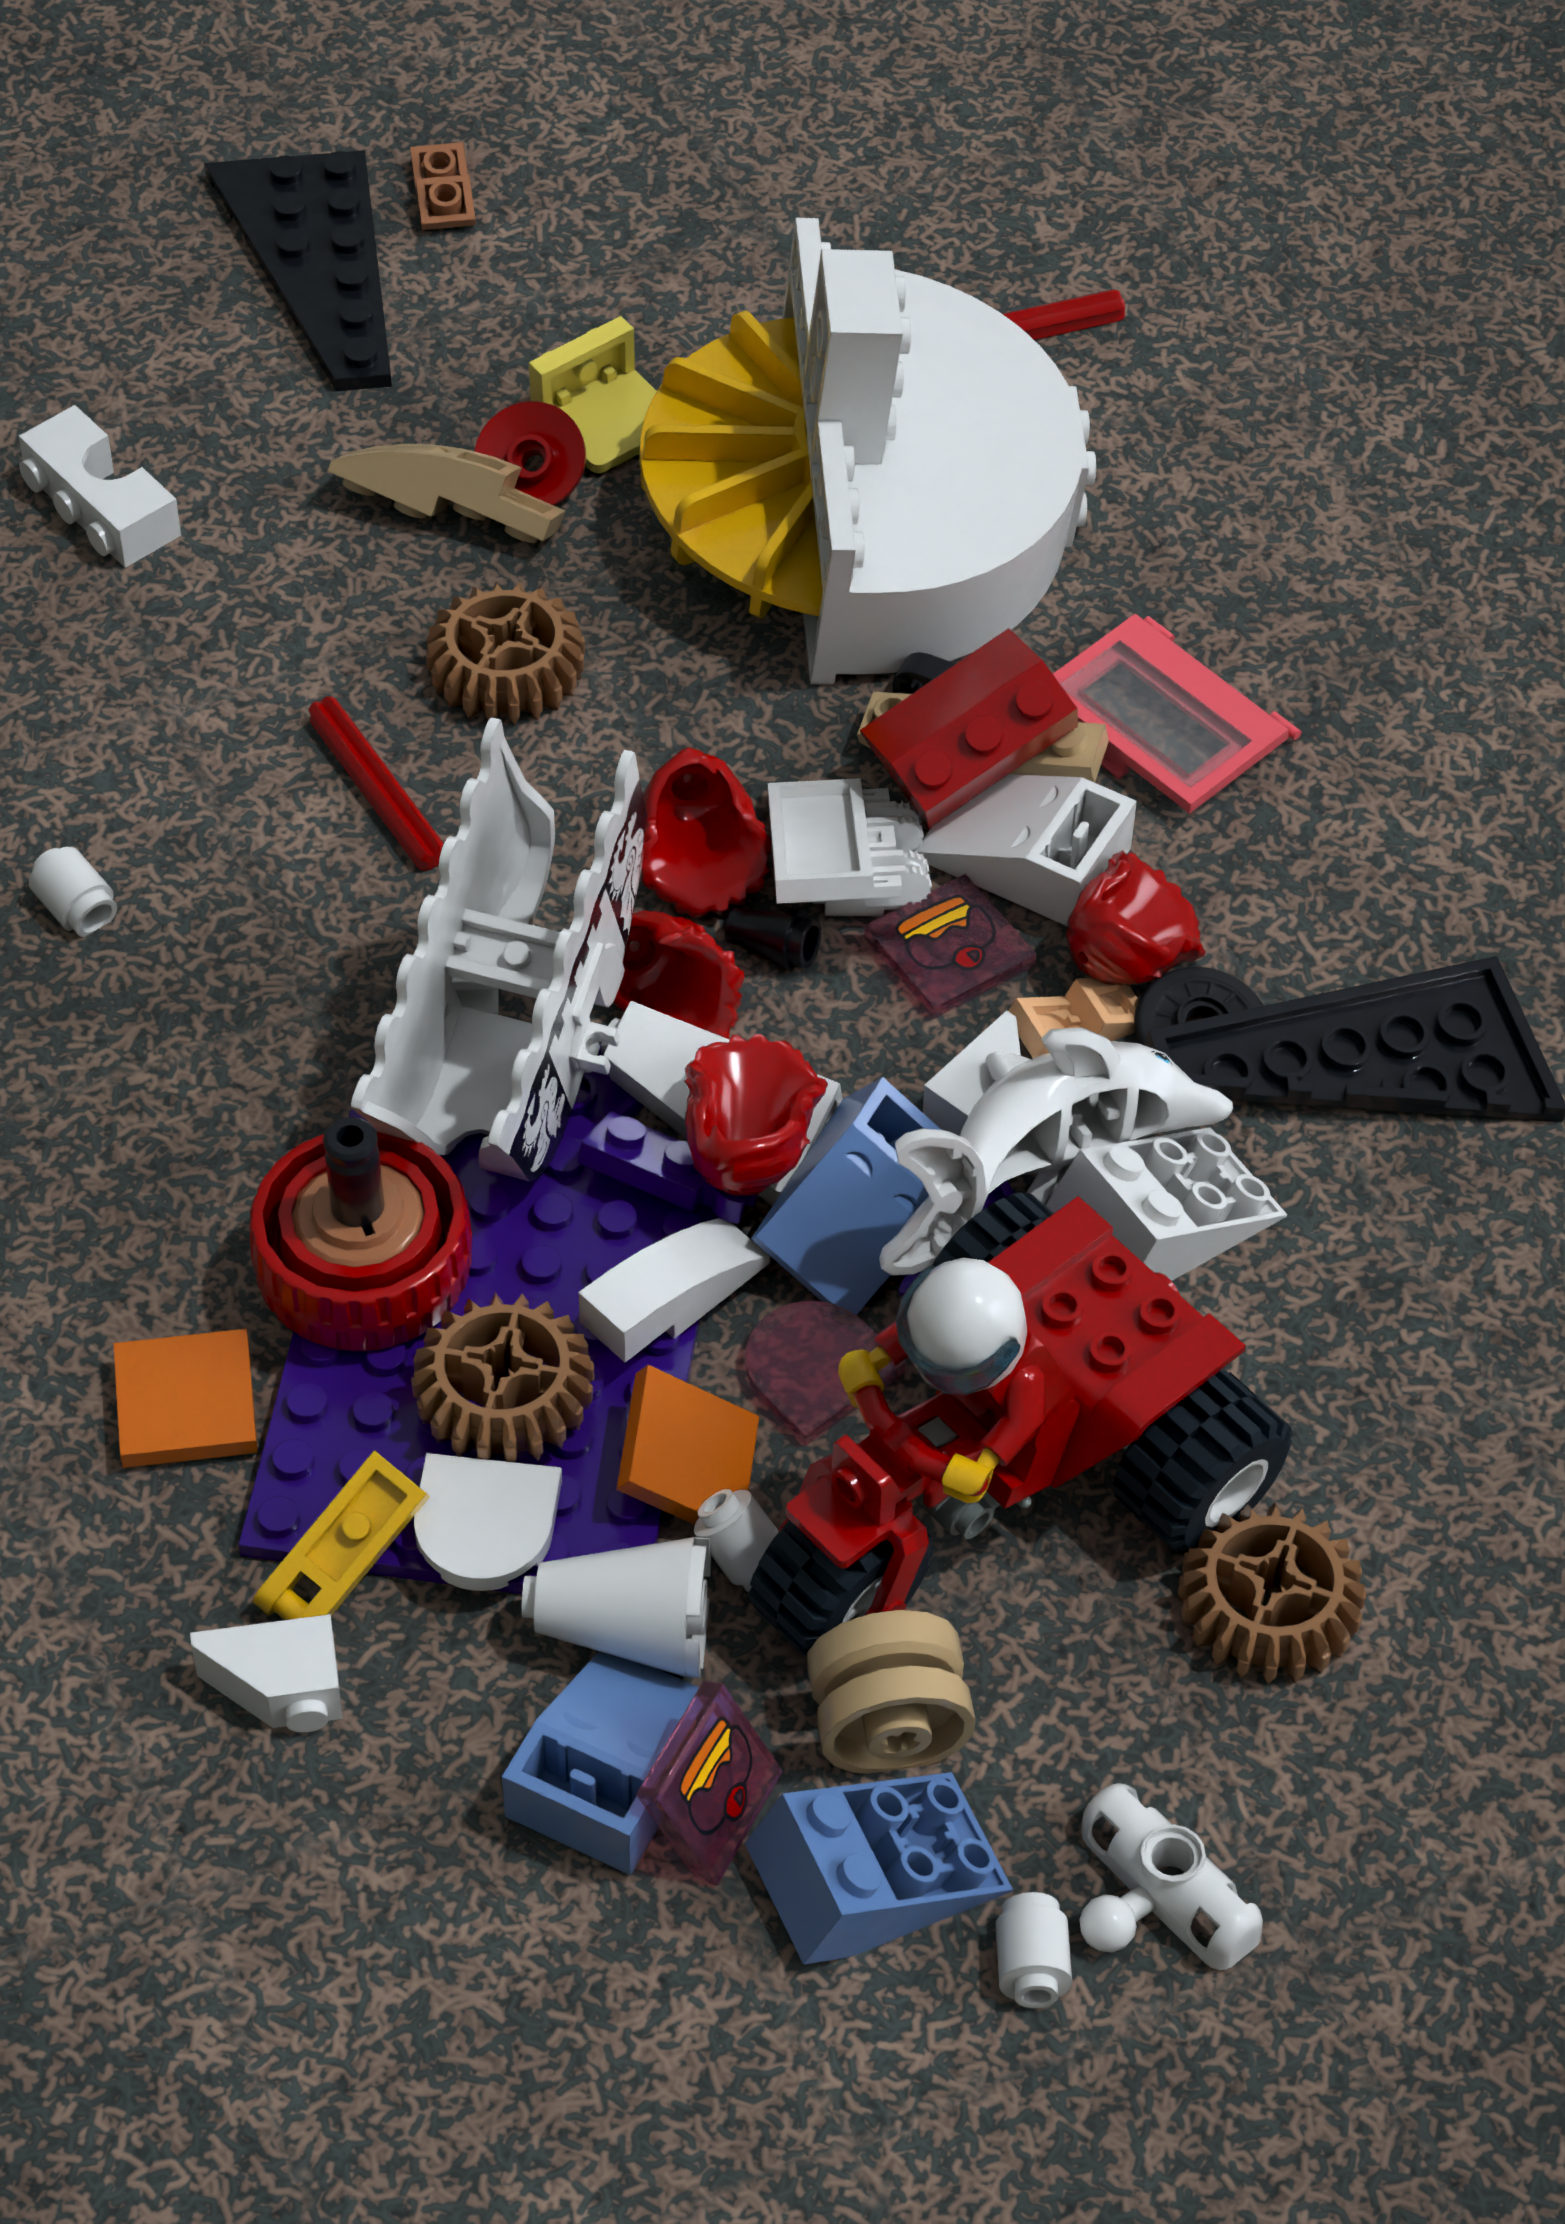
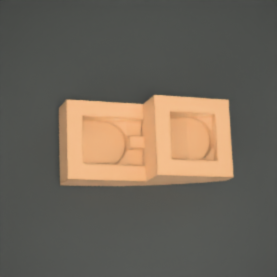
(1087, 1004)

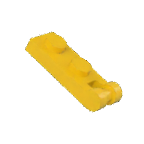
(343, 1541)

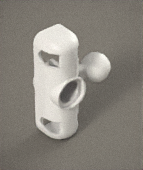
(1135, 1854)

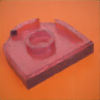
(796, 1363)

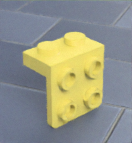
(598, 389)

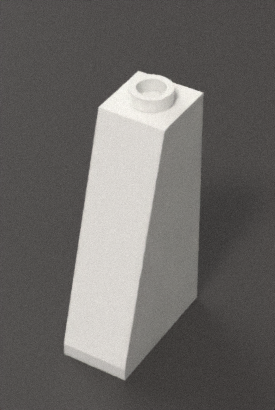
(652, 1070)

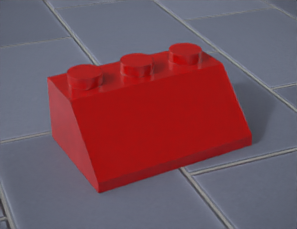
(971, 726)

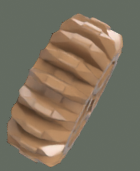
(508, 663)
(476, 1354)
(1245, 1561)

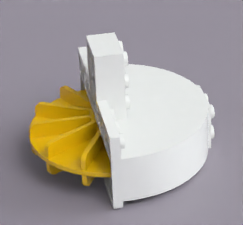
(871, 462)

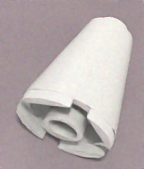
(628, 1603)

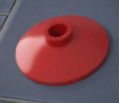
(539, 430)

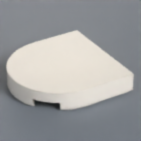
(485, 1518)

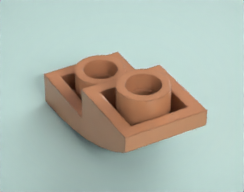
(442, 186)

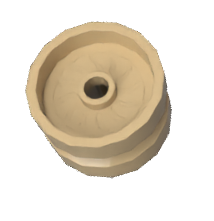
(890, 1692)

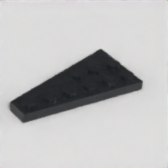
(318, 248)
(1398, 1044)

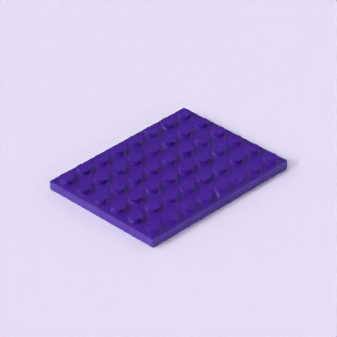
(526, 1239)

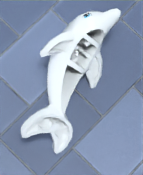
(1036, 1123)

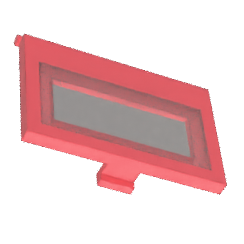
(1168, 713)

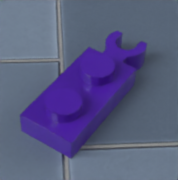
(656, 1165)

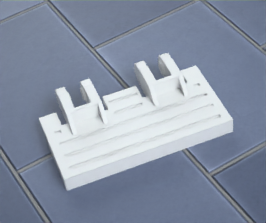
(845, 844)

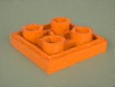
(185, 1398)
(683, 1445)

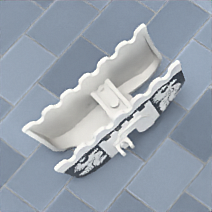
(468, 1071)

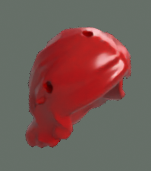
(702, 836)
(1132, 924)
(680, 973)
(749, 1111)

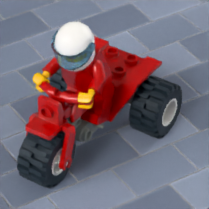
(1043, 1365)

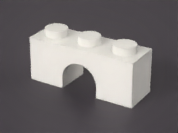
(121, 515)

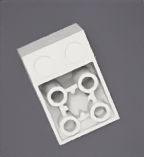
(1034, 839)
(1171, 1197)

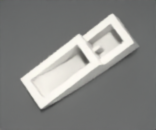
(668, 1285)

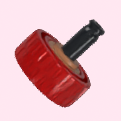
(360, 1238)

